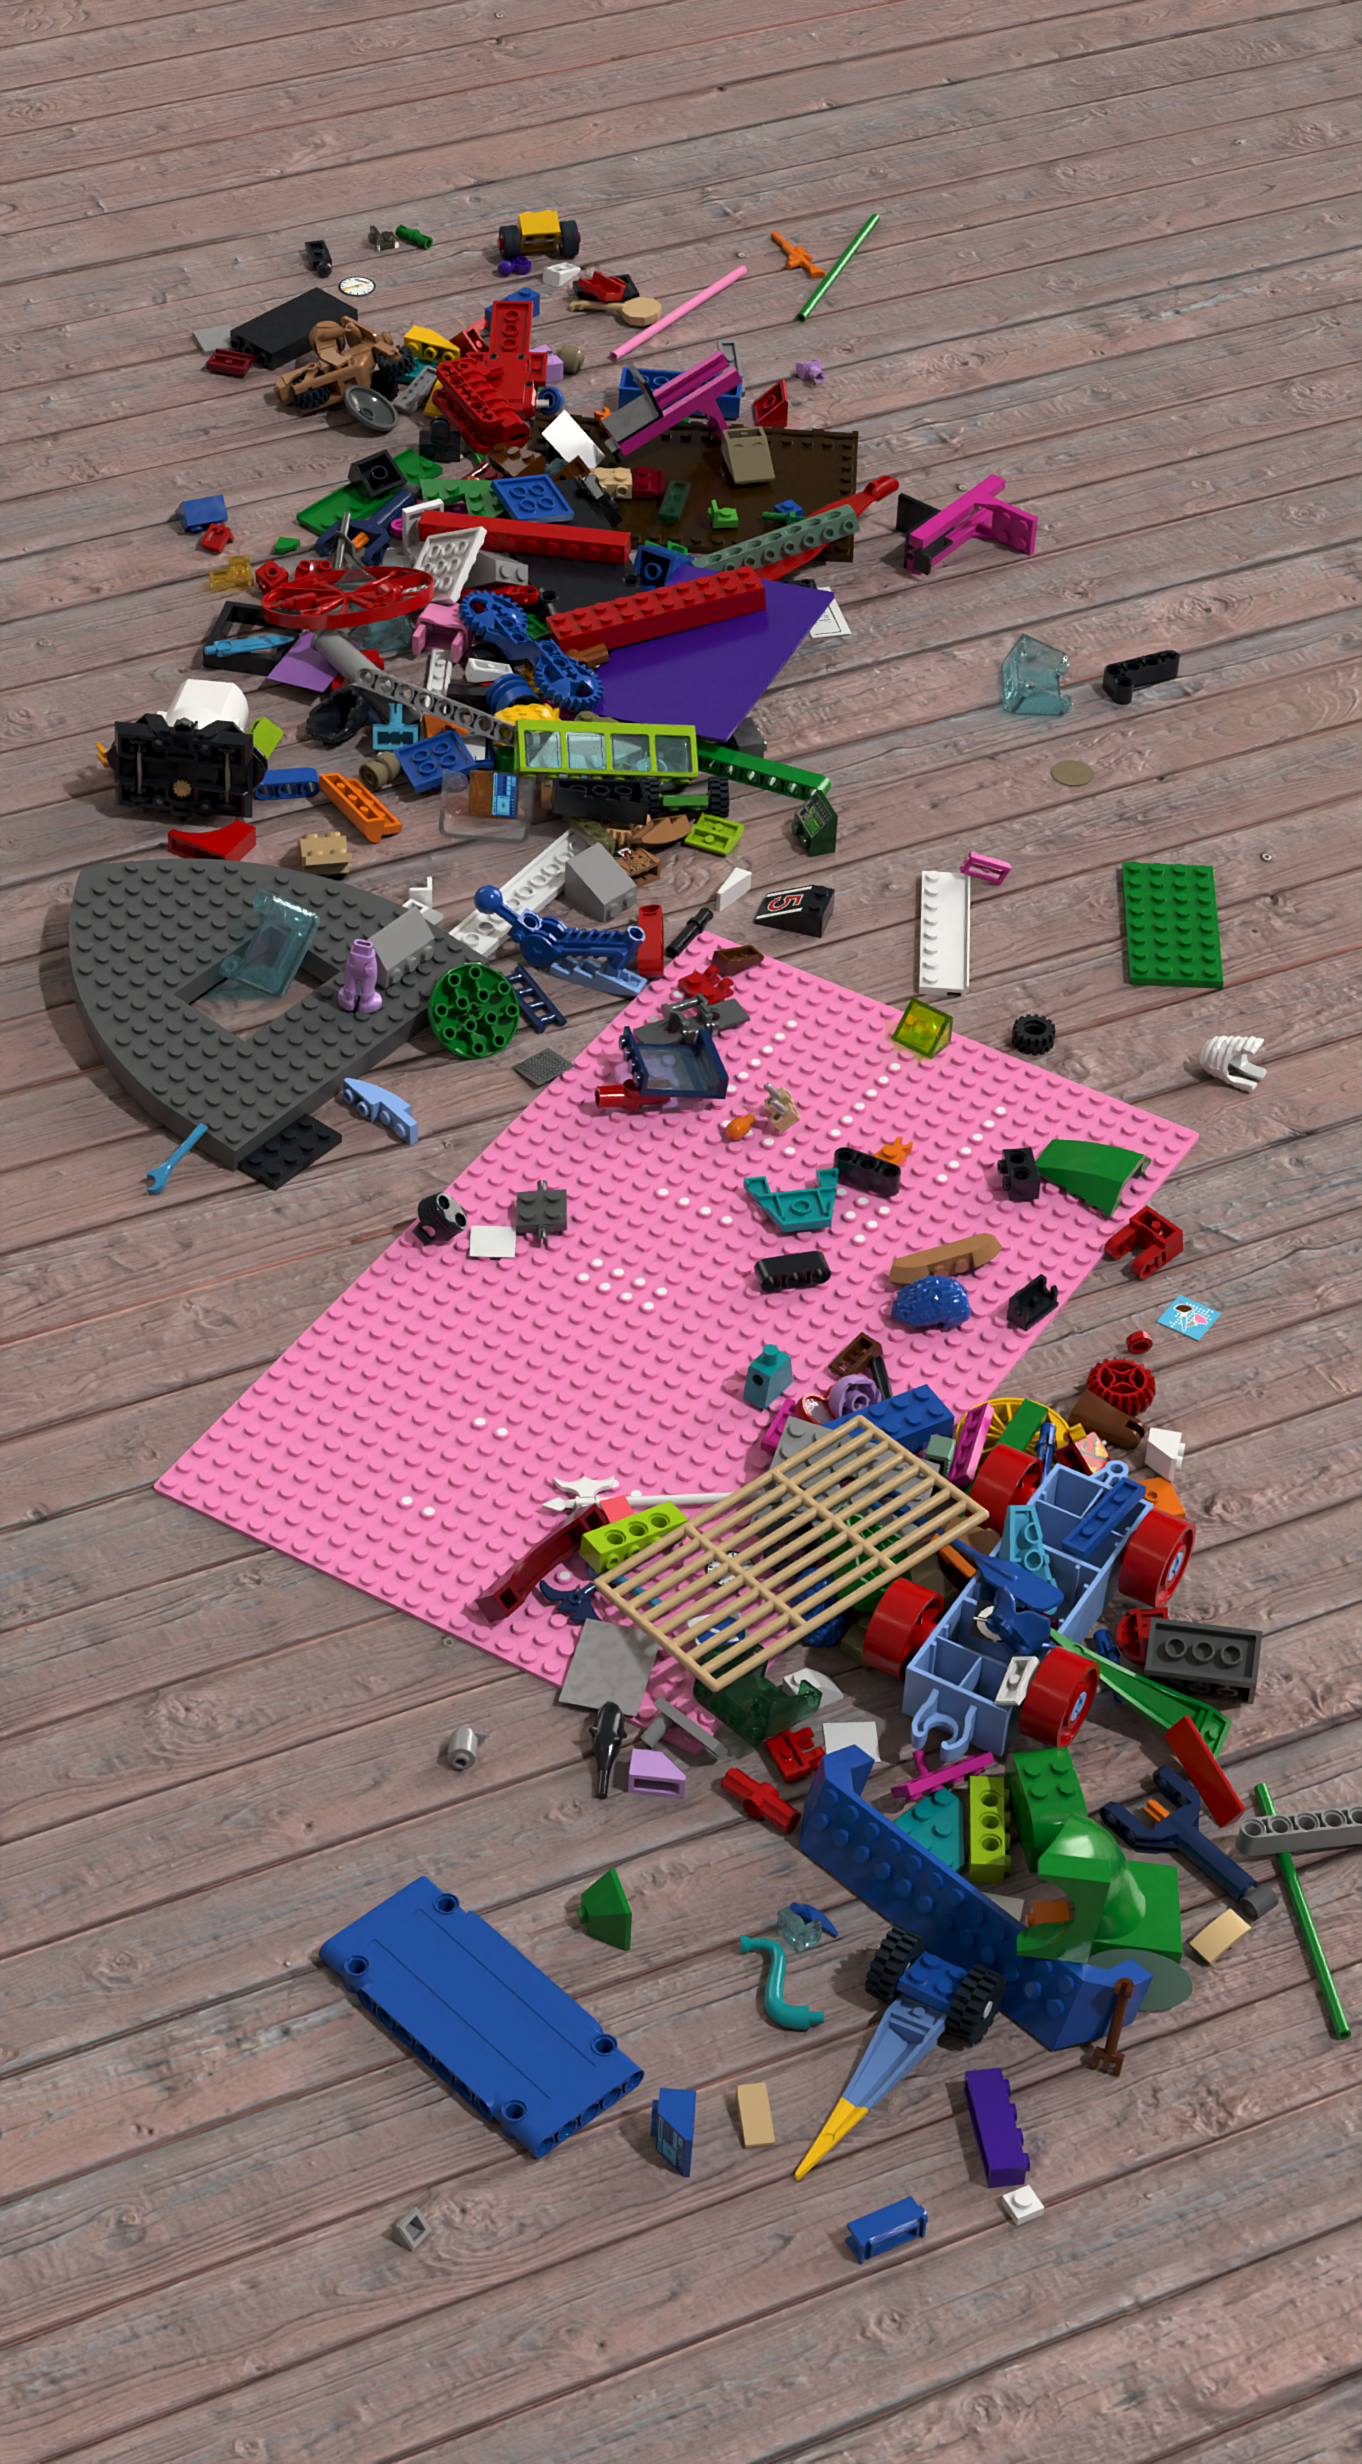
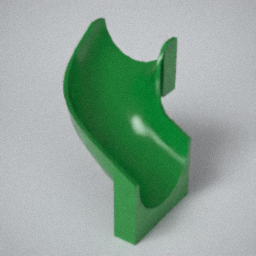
(1114, 1899)

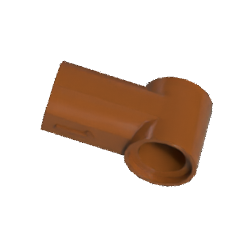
(590, 657)

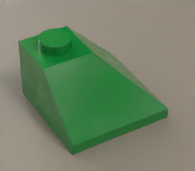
(607, 1911)

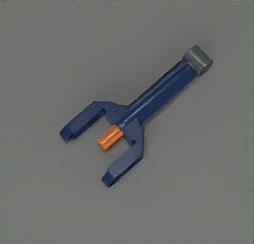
(372, 532)
(1181, 1833)

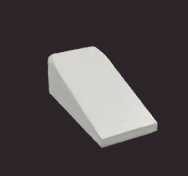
(559, 274)
(482, 670)
(733, 888)
(1017, 1680)

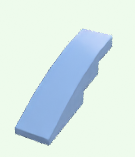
(597, 976)

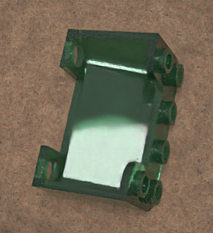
(753, 1703)

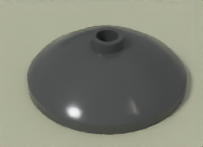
(370, 408)

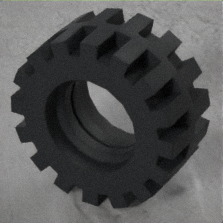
(1039, 1042)

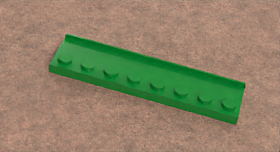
(346, 499)

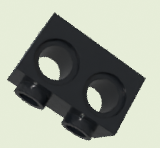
(1019, 1174)

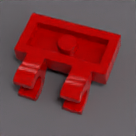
(703, 984)
(788, 1756)

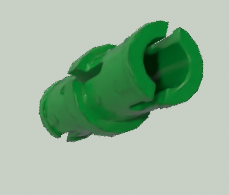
(414, 236)

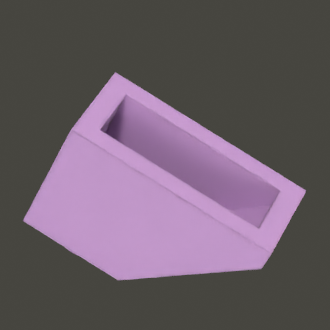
(655, 1775)

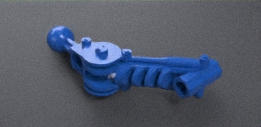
(548, 938)

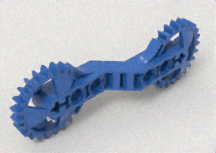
(553, 673)

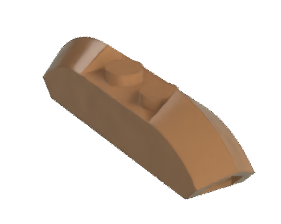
(945, 1259)

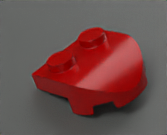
(603, 287)
(1134, 1630)

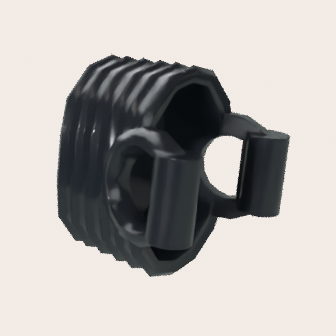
(441, 1214)

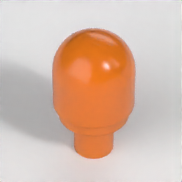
(739, 1126)

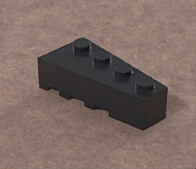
(601, 799)

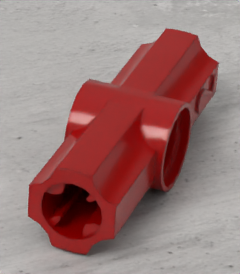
(624, 1096)
(760, 1800)

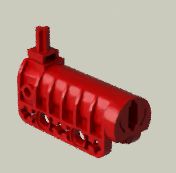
(477, 405)

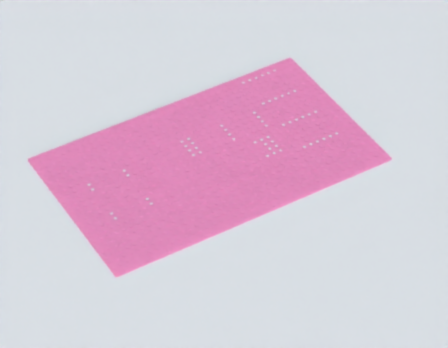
(453, 1386)

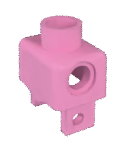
(442, 629)

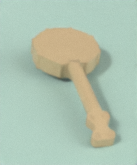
(637, 311)

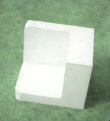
(422, 895)

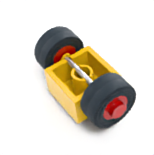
(538, 233)

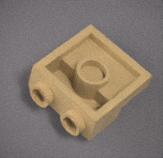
(615, 480)

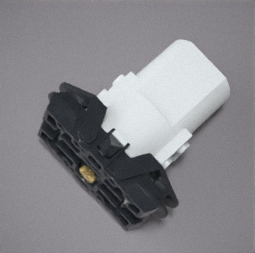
(190, 755)

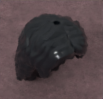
(338, 716)

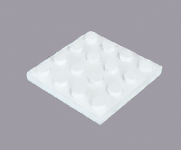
(449, 561)

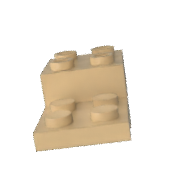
(323, 854)

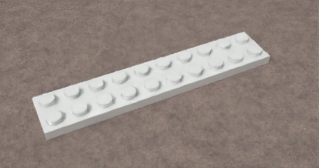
(530, 889)

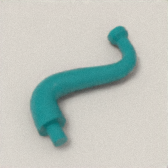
(781, 2013)

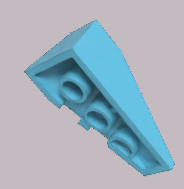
(1023, 1545)

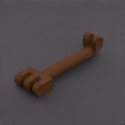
(1124, 1990)

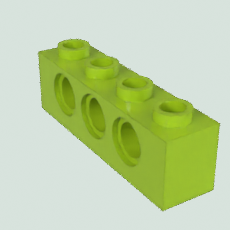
(623, 1538)
(987, 1829)

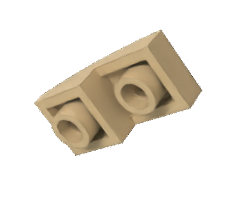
(1219, 1936)

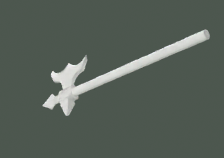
(588, 1488)

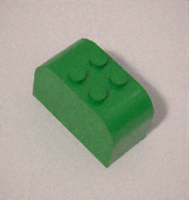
(1041, 1797)

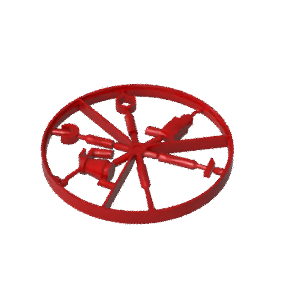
(372, 596)

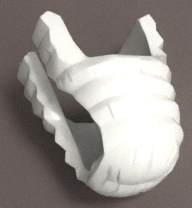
(1232, 1050)

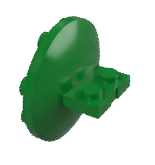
(473, 1011)

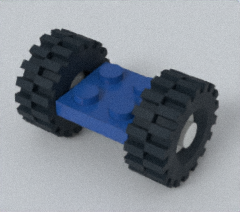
(966, 1997)

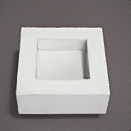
(1022, 2205)

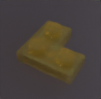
(237, 576)

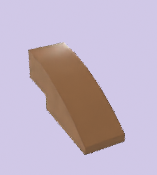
(661, 831)

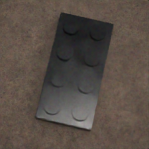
(290, 1152)

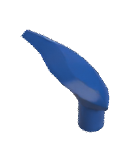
(810, 1914)

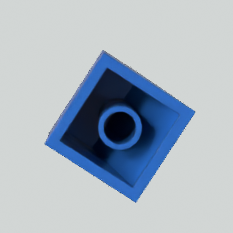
(657, 565)

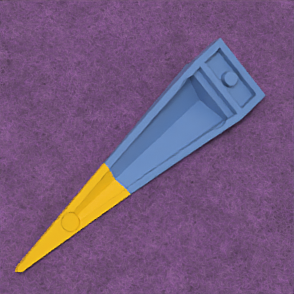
(899, 2043)

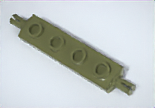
(591, 831)

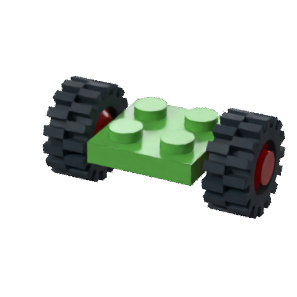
(716, 798)

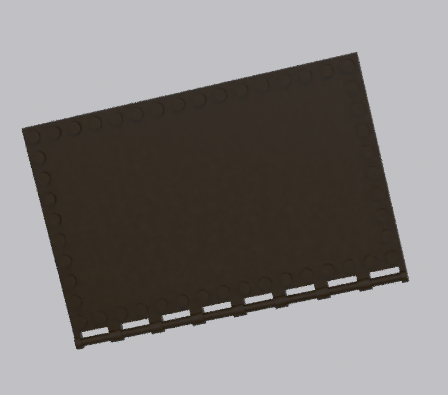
(807, 465)

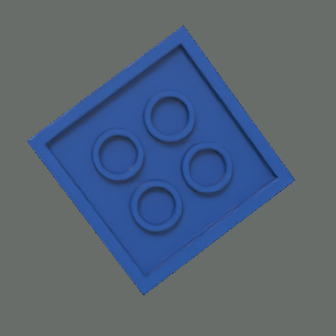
(532, 499)
(426, 759)

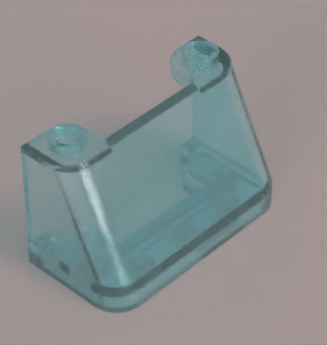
(1032, 679)
(276, 945)

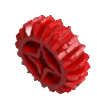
(1123, 1385)

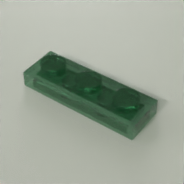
(674, 501)

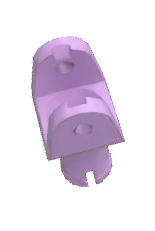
(810, 370)

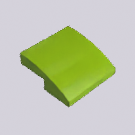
(715, 834)

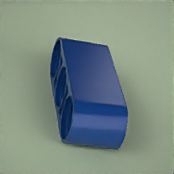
(288, 784)

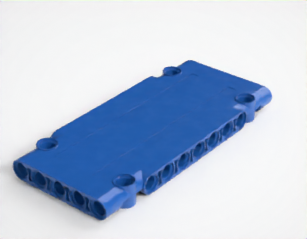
(481, 2016)

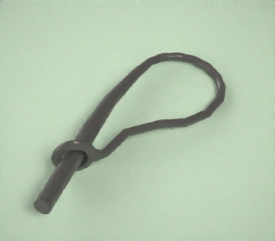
(344, 542)

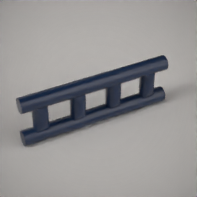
(542, 1002)

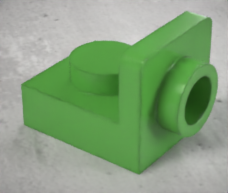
(722, 517)

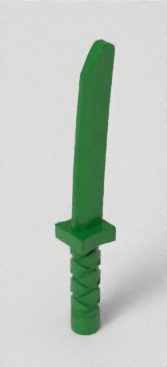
(786, 517)

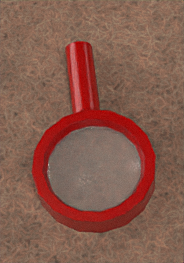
(815, 1408)

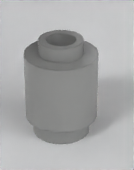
(462, 1748)

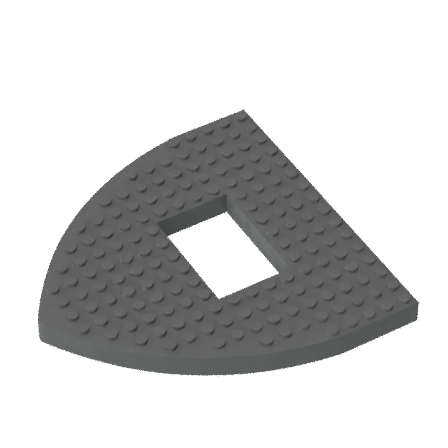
(153, 941)

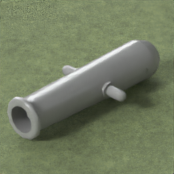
(348, 661)

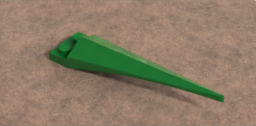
(1153, 1701)

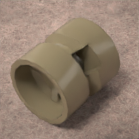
(380, 770)

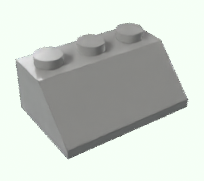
(402, 946)

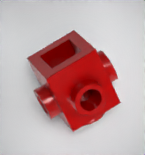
(270, 576)

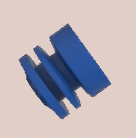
(510, 691)

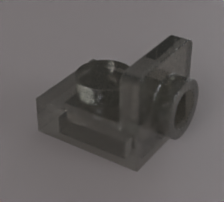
(382, 241)

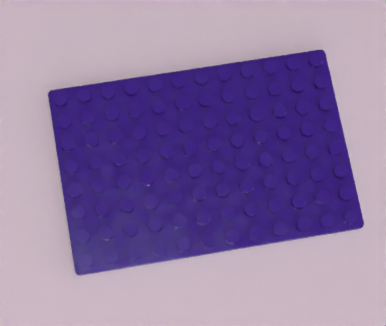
(709, 671)

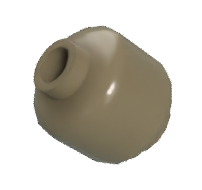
(571, 357)

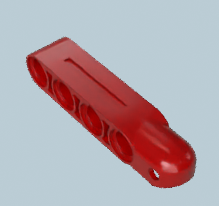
(516, 593)
(652, 949)

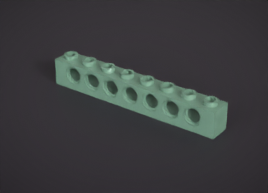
(784, 541)

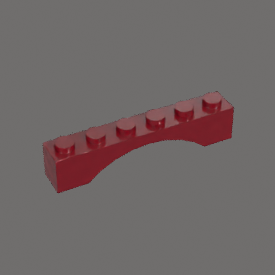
(515, 1585)

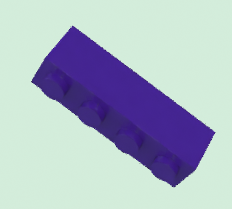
(995, 2127)

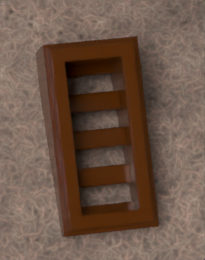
(735, 959)
(855, 1348)

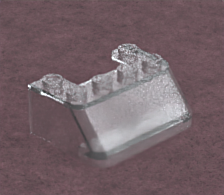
(458, 825)

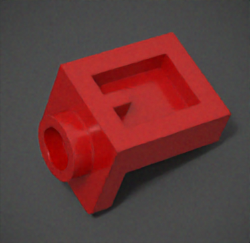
(217, 537)

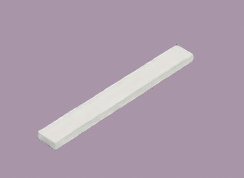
(439, 676)

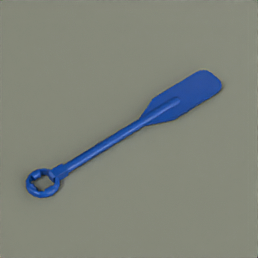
(1022, 1584)

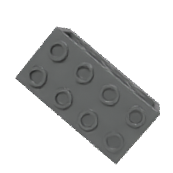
(1204, 1659)

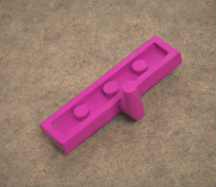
(970, 1445)
(933, 1780)

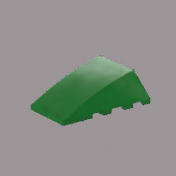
(1091, 1170)

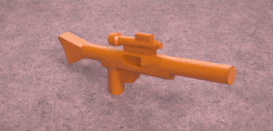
(797, 256)

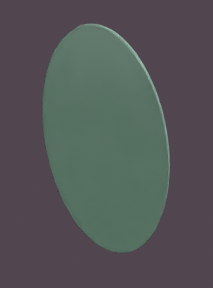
(1170, 1981)

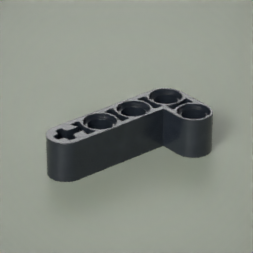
(1126, 675)

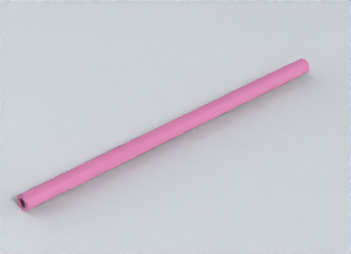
(677, 313)

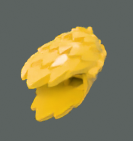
(530, 712)

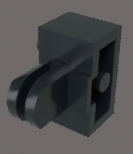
(440, 442)

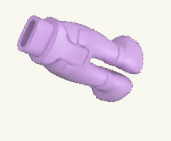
(360, 965)

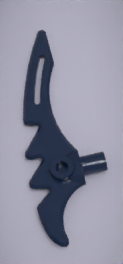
(573, 1600)

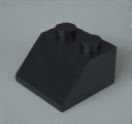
(376, 474)

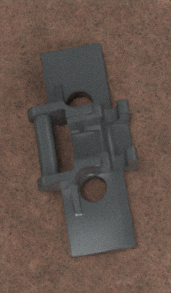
(728, 1012)

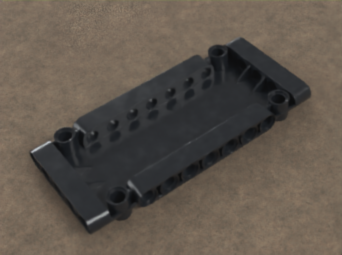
(576, 582)

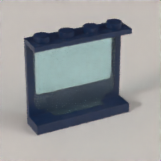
(675, 1069)

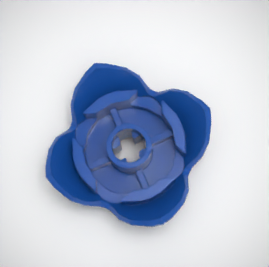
(1020, 1631)

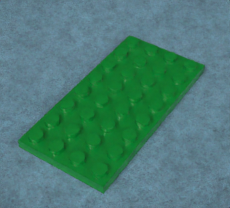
(1171, 925)

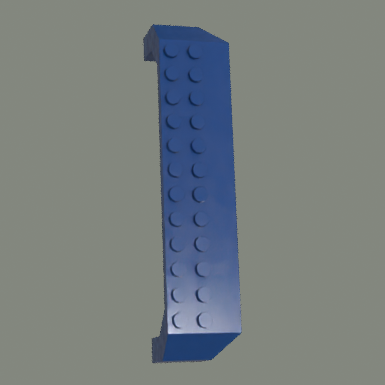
(960, 1924)

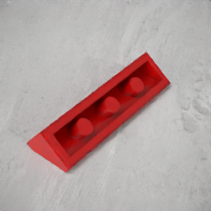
(1205, 1772)

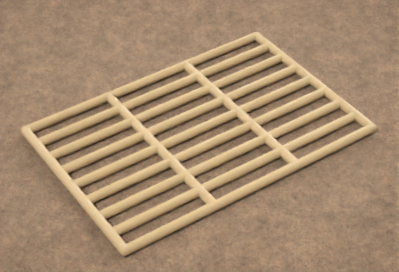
(762, 1590)

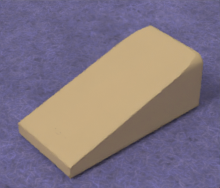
(755, 2115)

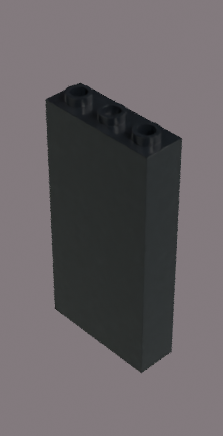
(285, 330)

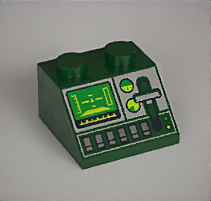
(816, 825)

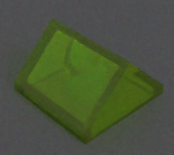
(924, 1029)

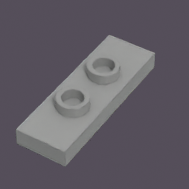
(417, 391)

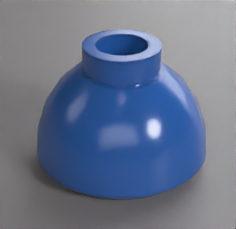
(555, 398)

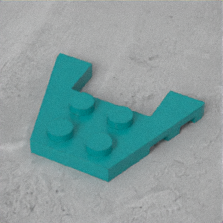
(797, 1208)

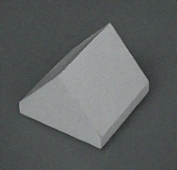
(411, 2229)

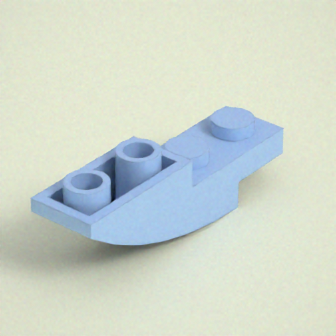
(381, 1105)

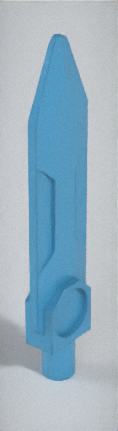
(226, 648)

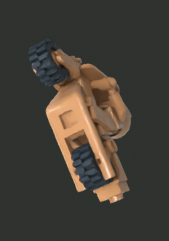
(335, 372)

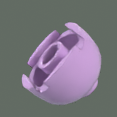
(852, 1394)

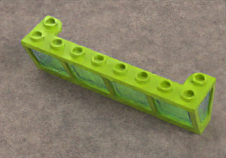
(605, 750)

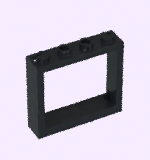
(246, 661)

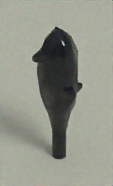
(607, 1741)

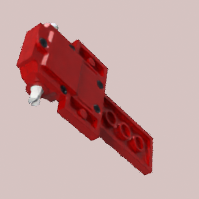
(511, 348)

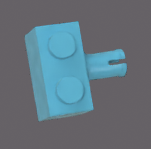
(395, 733)

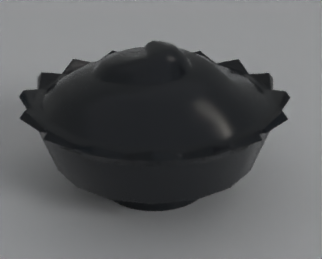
(385, 387)

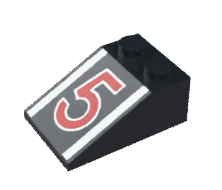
(798, 910)

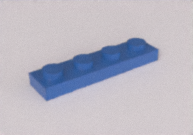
(1103, 1518)

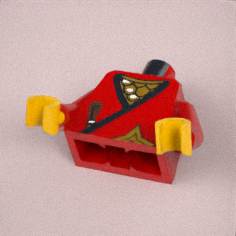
(1084, 1452)

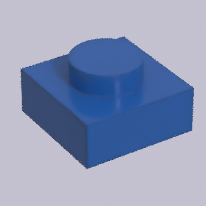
(787, 507)

